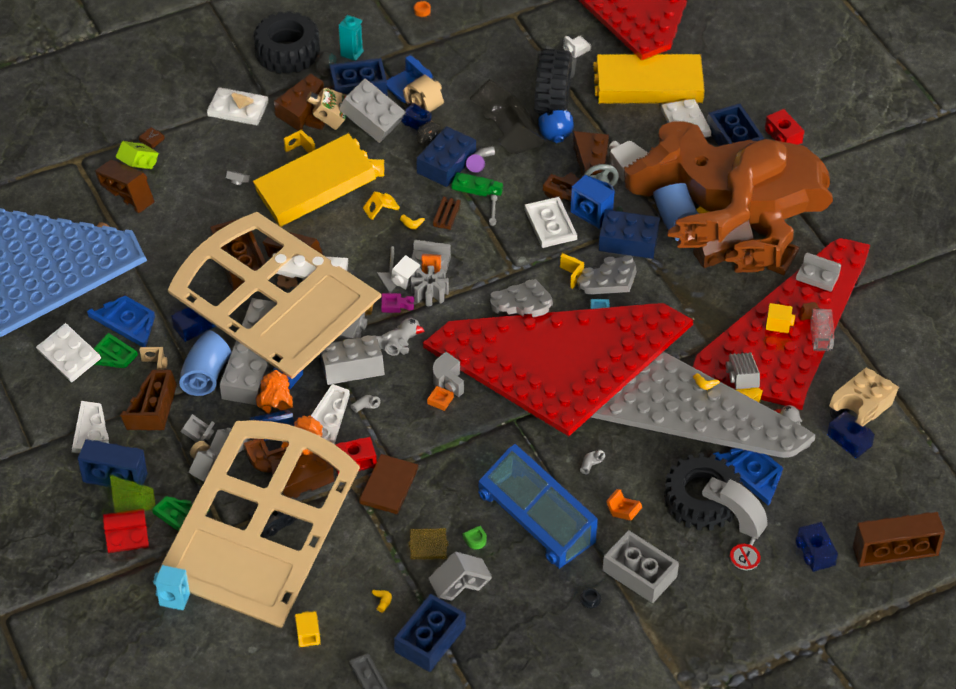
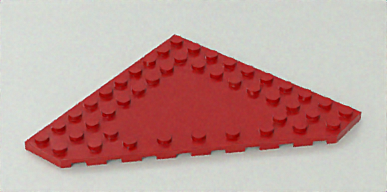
(641, 25)
(561, 361)

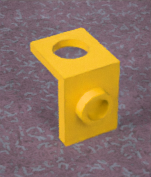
(301, 139)
(380, 200)
(572, 265)

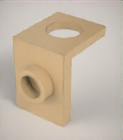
(161, 360)

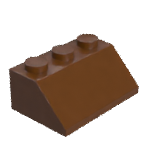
(716, 252)

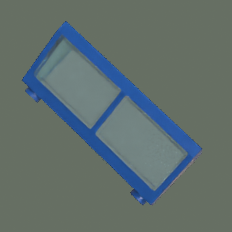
(540, 505)

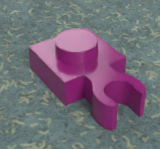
(393, 303)

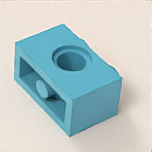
(172, 587)

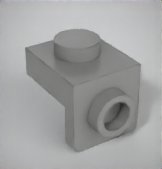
(197, 429)

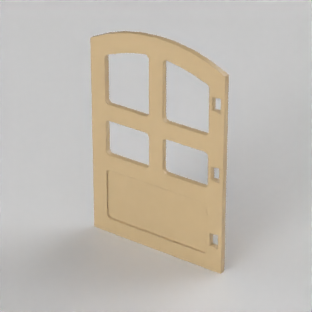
(302, 320)
(238, 564)

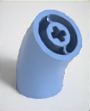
(674, 203)
(204, 364)

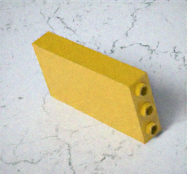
(652, 80)
(315, 179)

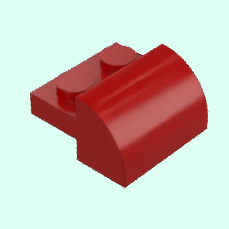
(126, 530)

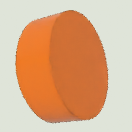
(422, 9)

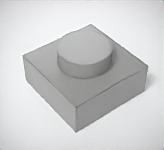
(237, 178)

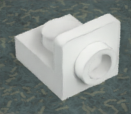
(576, 46)

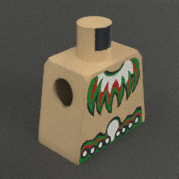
(327, 107)

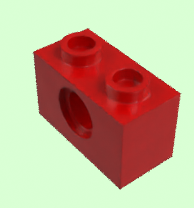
(784, 128)
(360, 451)

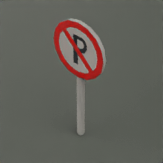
(745, 556)

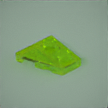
(130, 495)

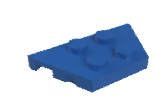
(126, 319)
(757, 471)

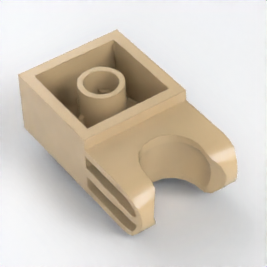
(865, 395)

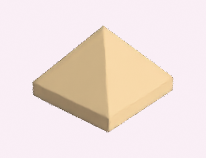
(242, 100)

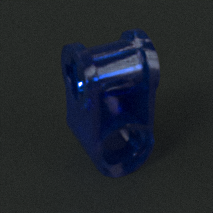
(416, 116)

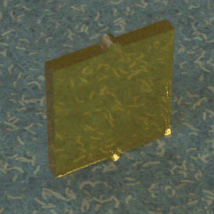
(428, 543)

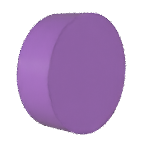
(475, 163)

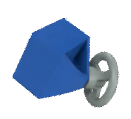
(594, 194)

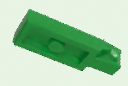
(476, 185)

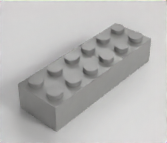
(245, 368)

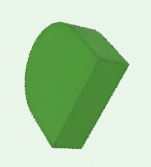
(475, 538)

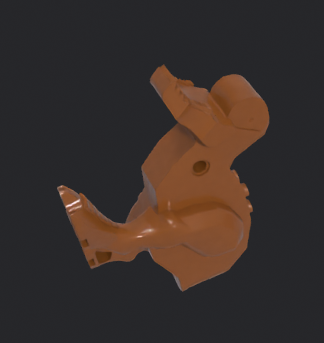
(735, 184)

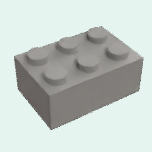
(372, 110)
(352, 360)
(640, 566)

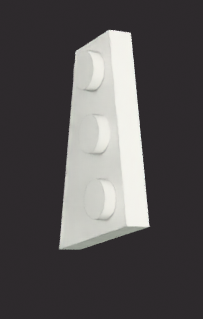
(89, 425)

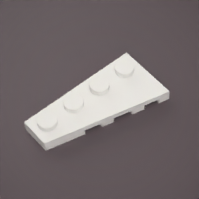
(300, 268)
(331, 411)

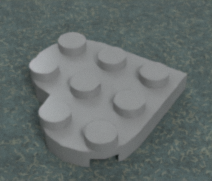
(613, 276)
(522, 298)

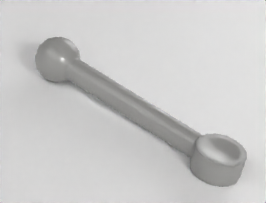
(492, 221)

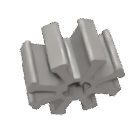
(429, 285)

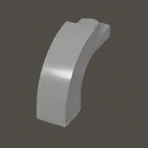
(741, 502)

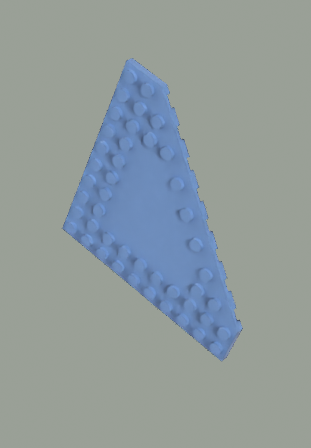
(55, 262)

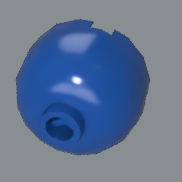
(556, 126)

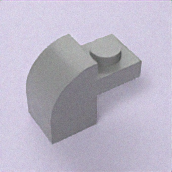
(446, 374)

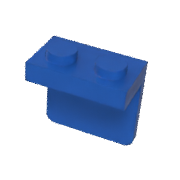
(413, 71)

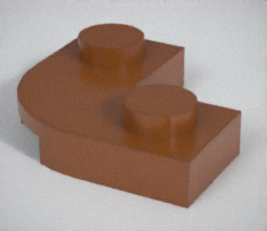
(260, 455)

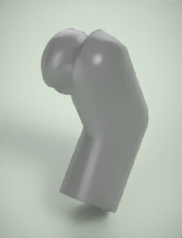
(488, 151)
(366, 402)
(591, 459)

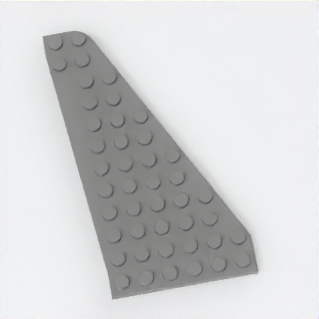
(672, 403)

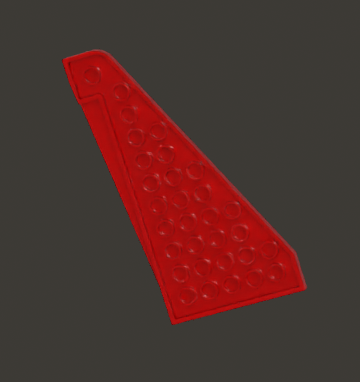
(786, 359)

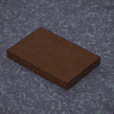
(389, 484)

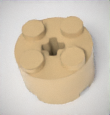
(424, 93)

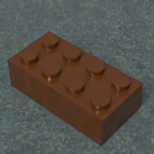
(243, 249)
(898, 539)

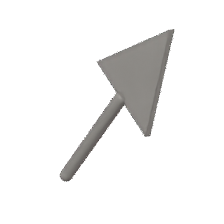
(385, 277)

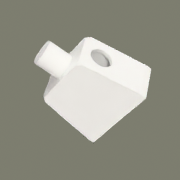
(623, 155)

